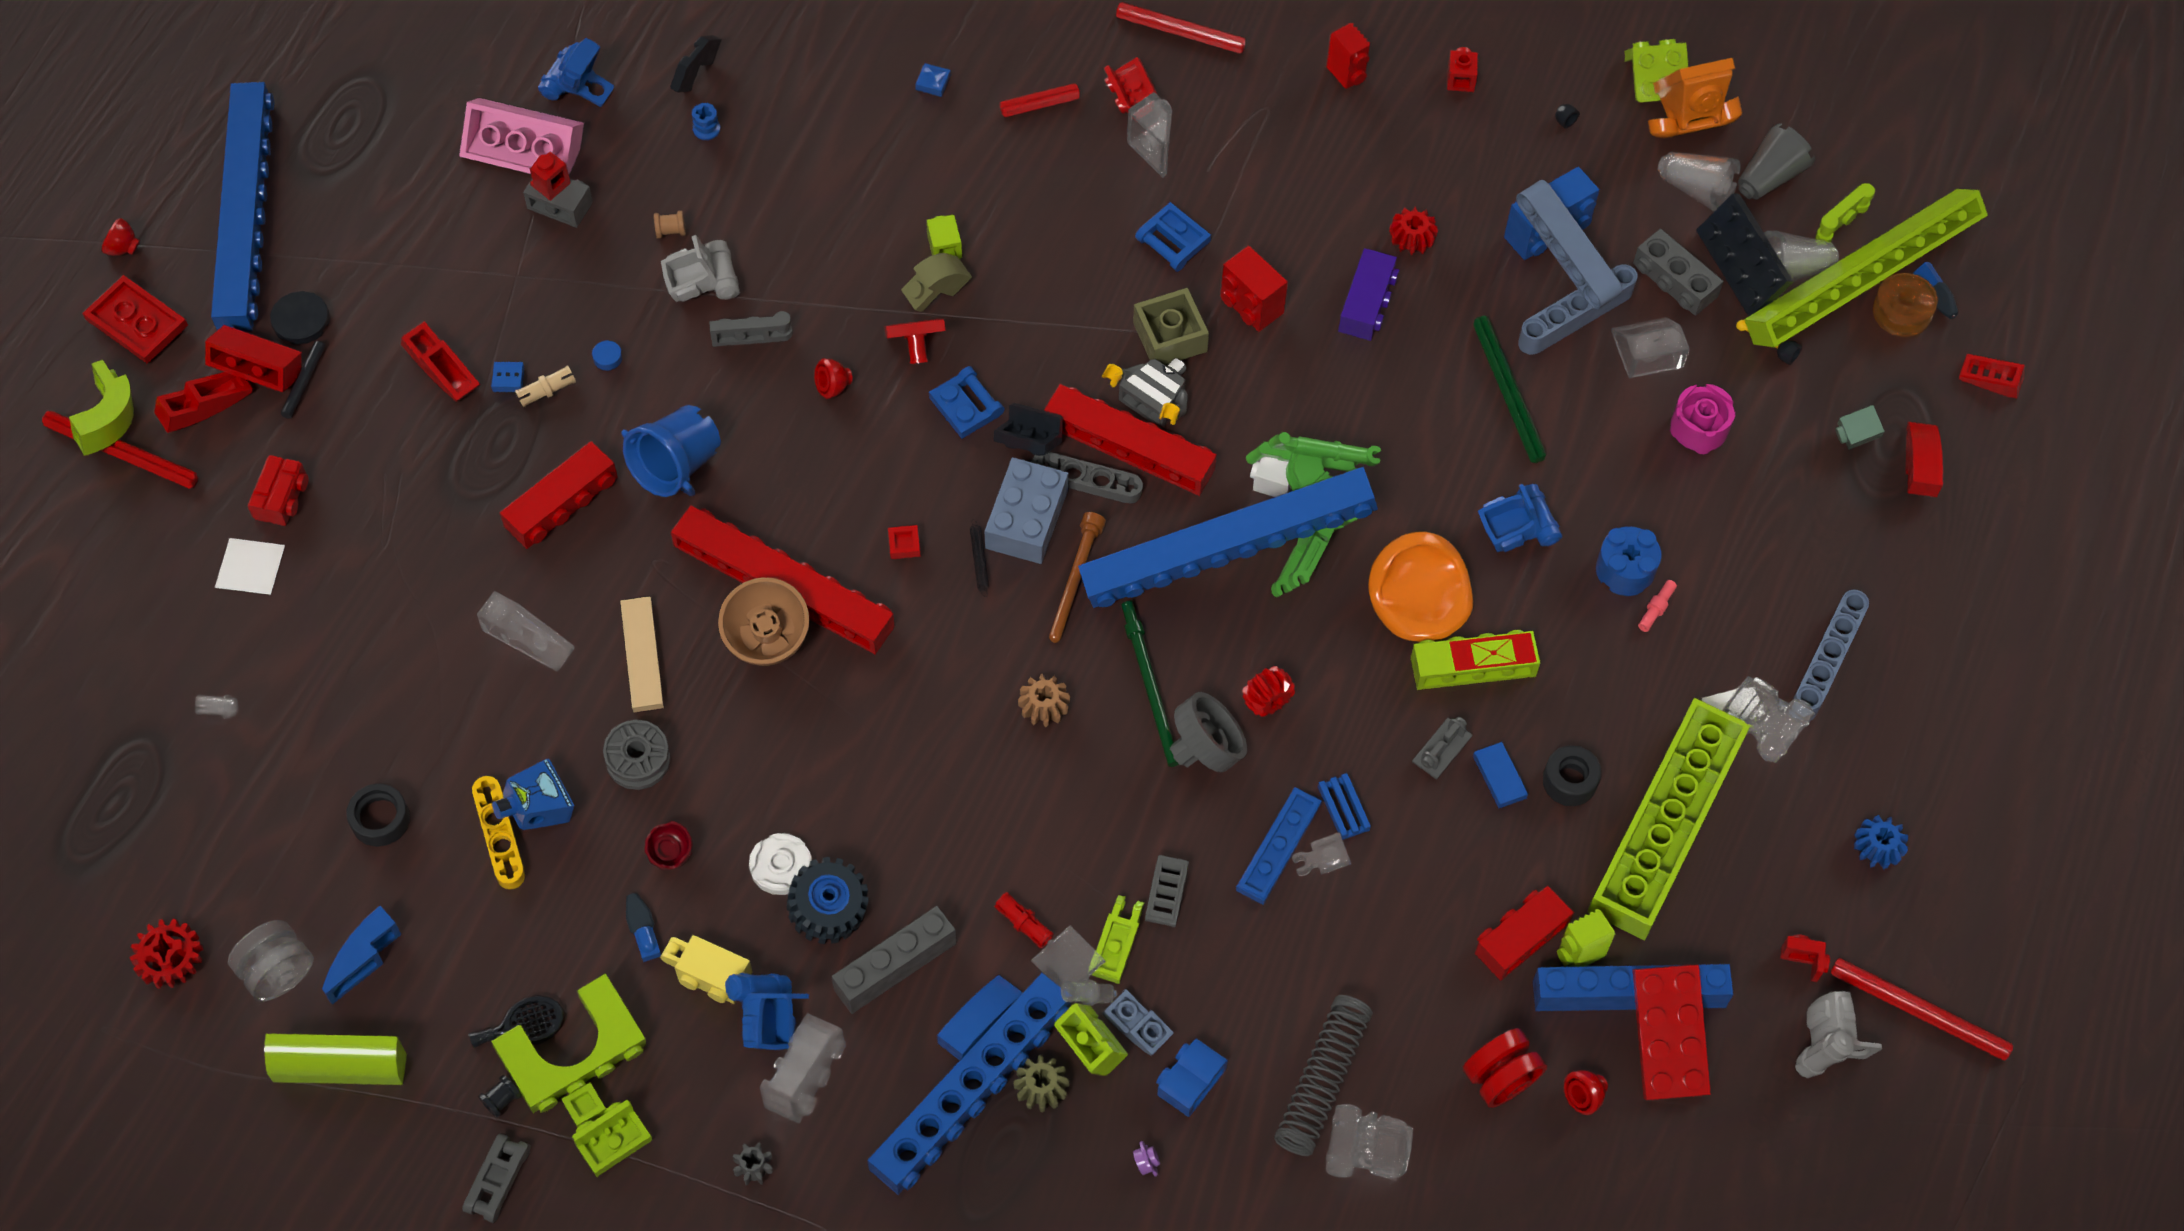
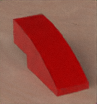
(439, 362)
(200, 400)
(1924, 459)

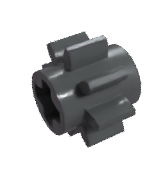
(748, 1156)

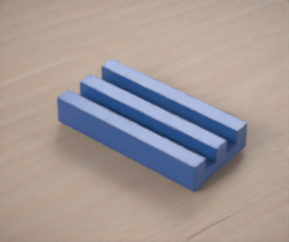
(1335, 784)

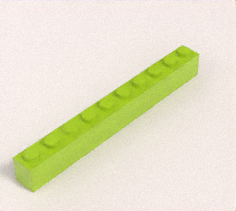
(1865, 267)

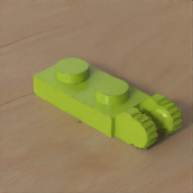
(1117, 941)

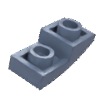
(1138, 1024)

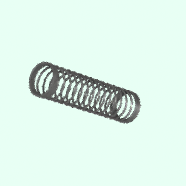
(1308, 1145)

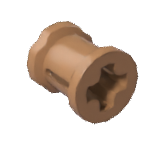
(669, 224)

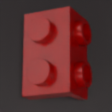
(1130, 84)

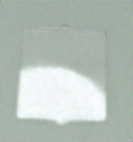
(1068, 958)

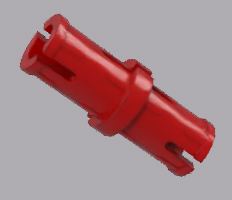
(1023, 920)

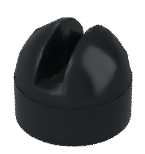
(1566, 115)

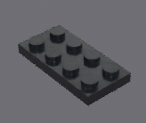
(1744, 255)

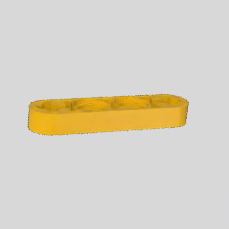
(498, 832)

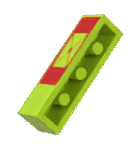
(1475, 659)

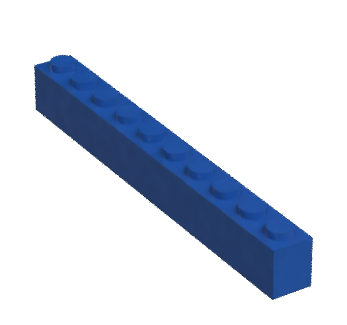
(242, 207)
(1228, 538)

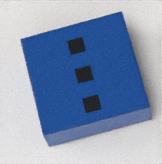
(507, 376)

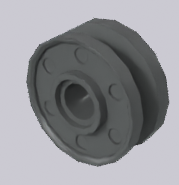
(641, 771)

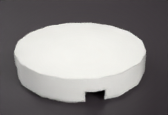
(777, 861)

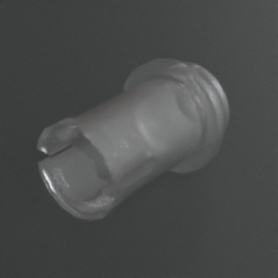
(211, 705)

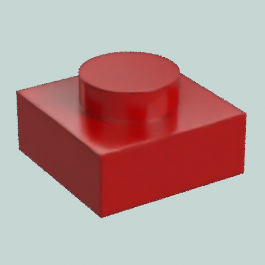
(904, 542)

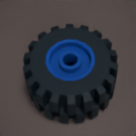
(827, 900)

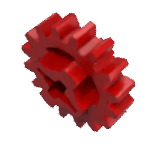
(178, 958)

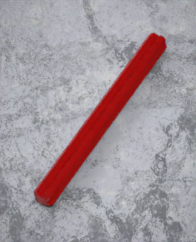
(130, 454)
(1922, 1009)

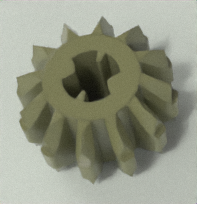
(1041, 1095)

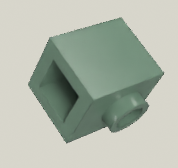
(1859, 427)

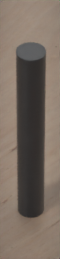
(303, 379)

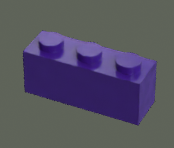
(1368, 294)

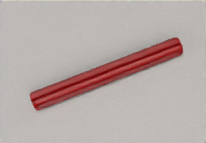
(1180, 27)

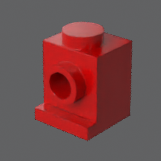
(1462, 64)
(544, 170)

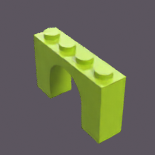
(545, 1083)

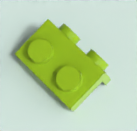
(611, 1137)

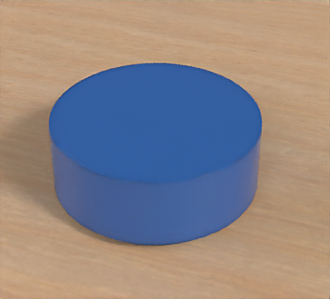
(607, 355)

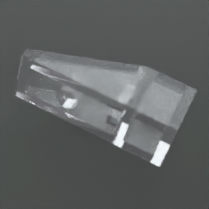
(523, 631)

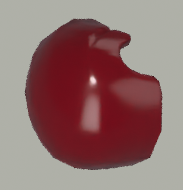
(668, 846)

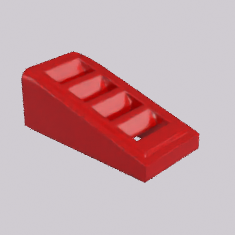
(2000, 386)

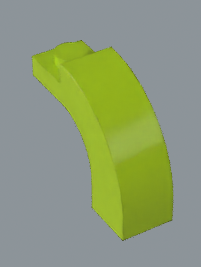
(108, 419)

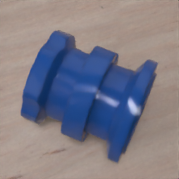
(705, 121)

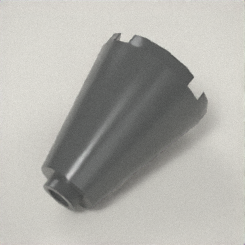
(1775, 162)

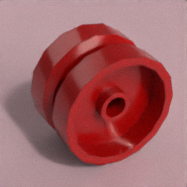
(1504, 1067)

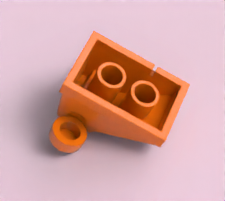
(1695, 94)

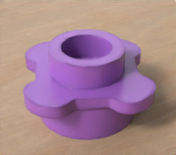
(1146, 1159)

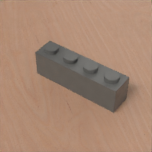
(894, 959)

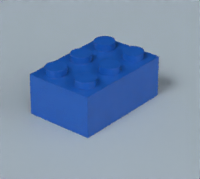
(1578, 196)

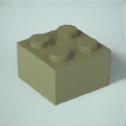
(1171, 327)

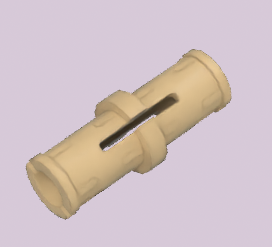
(545, 386)

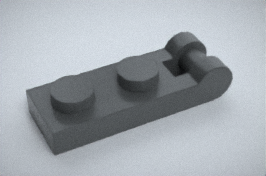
(751, 330)

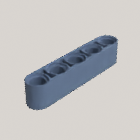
(1569, 244)
(1568, 317)
(1835, 644)

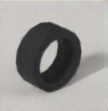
(368, 795)

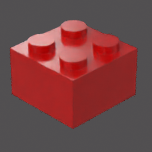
(1253, 288)

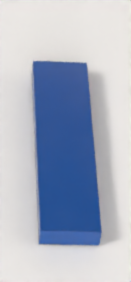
(1278, 845)

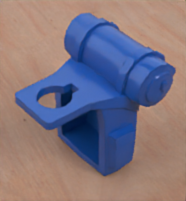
(572, 71)
(1519, 519)
(766, 1009)

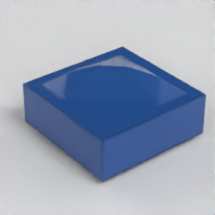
(933, 80)

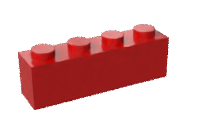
(559, 495)

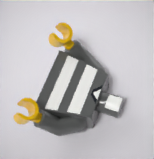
(1152, 389)

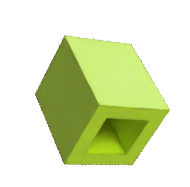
(944, 236)

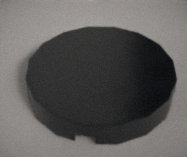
(299, 317)

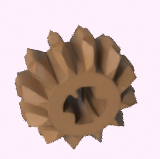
(1044, 700)

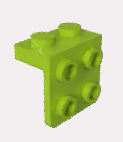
(1653, 64)

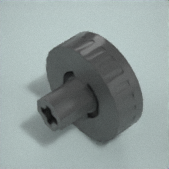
(1207, 734)

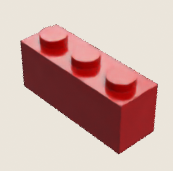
(253, 358)
(1523, 932)

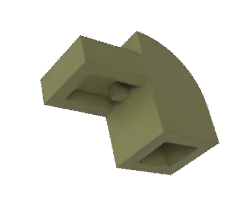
(935, 275)

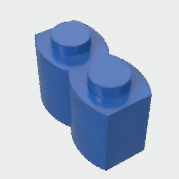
(1191, 1077)

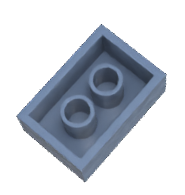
(1026, 510)

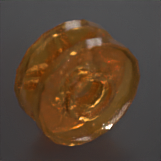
(1908, 290)

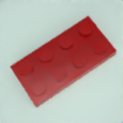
(1671, 1032)

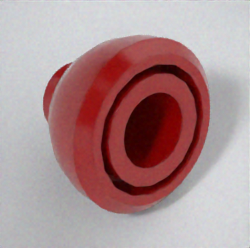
(120, 239)
(831, 377)
(1585, 1091)

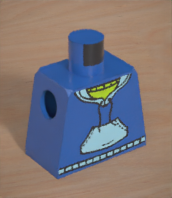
(535, 798)

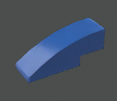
(360, 954)
(977, 1016)

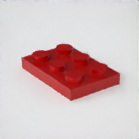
(135, 319)

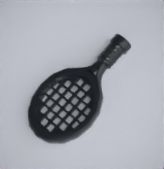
(492, 1033)

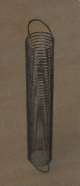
(981, 558)

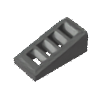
(1174, 866)

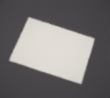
(250, 566)

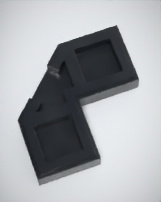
(687, 69)

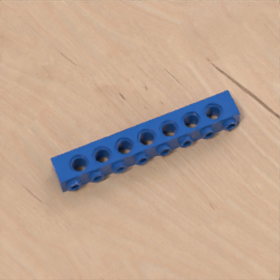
(900, 1174)

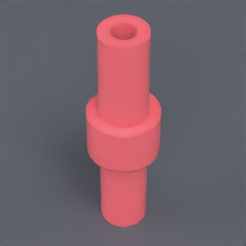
(1657, 605)

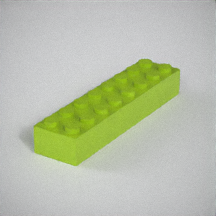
(1669, 818)

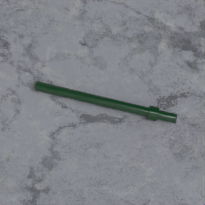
(1135, 632)

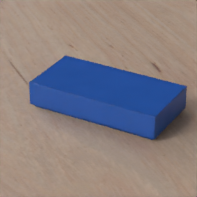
(1500, 775)

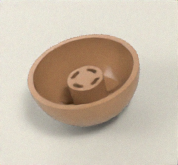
(756, 610)

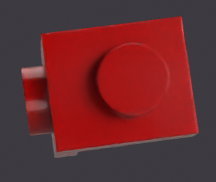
(1808, 951)

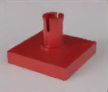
(915, 336)

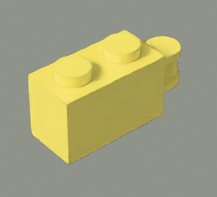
(704, 966)

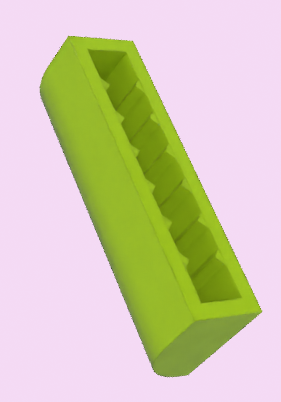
(335, 1059)

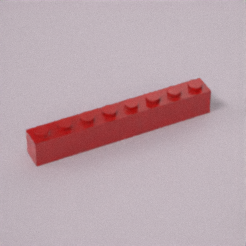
(749, 558)

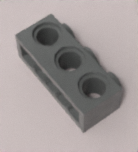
(1675, 259)

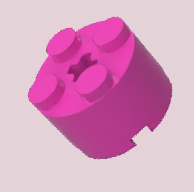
(1702, 418)

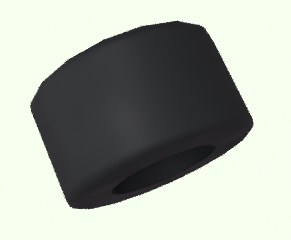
(1573, 758)

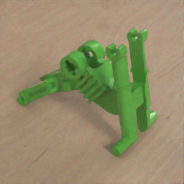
(1306, 467)

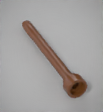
(1092, 525)

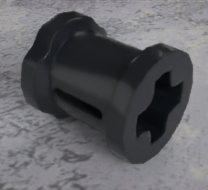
(499, 1096)

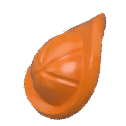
(1421, 587)

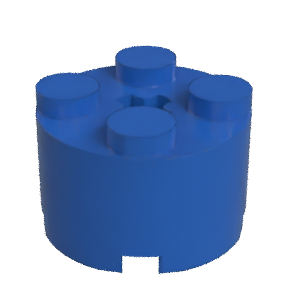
(1628, 560)

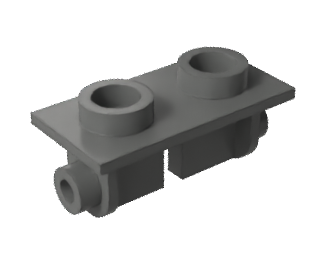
(1443, 747)

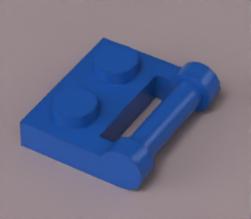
(1179, 230)
(958, 407)

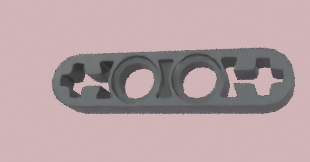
(1089, 472)

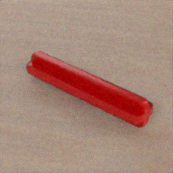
(1039, 100)

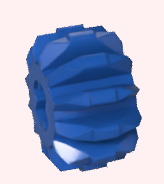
(1875, 850)

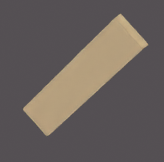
(642, 654)

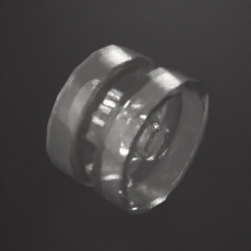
(270, 960)

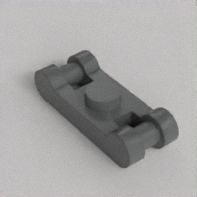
(496, 1177)

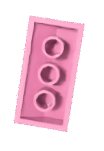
(517, 136)

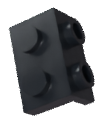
(1030, 430)

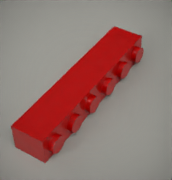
(1133, 440)

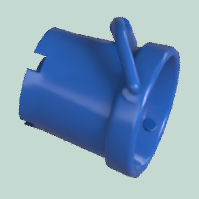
(670, 450)

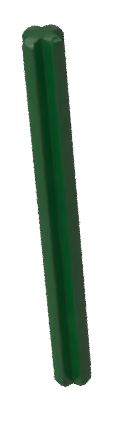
(1509, 389)

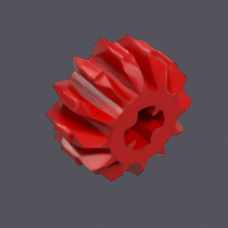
(1413, 230)
(1268, 691)

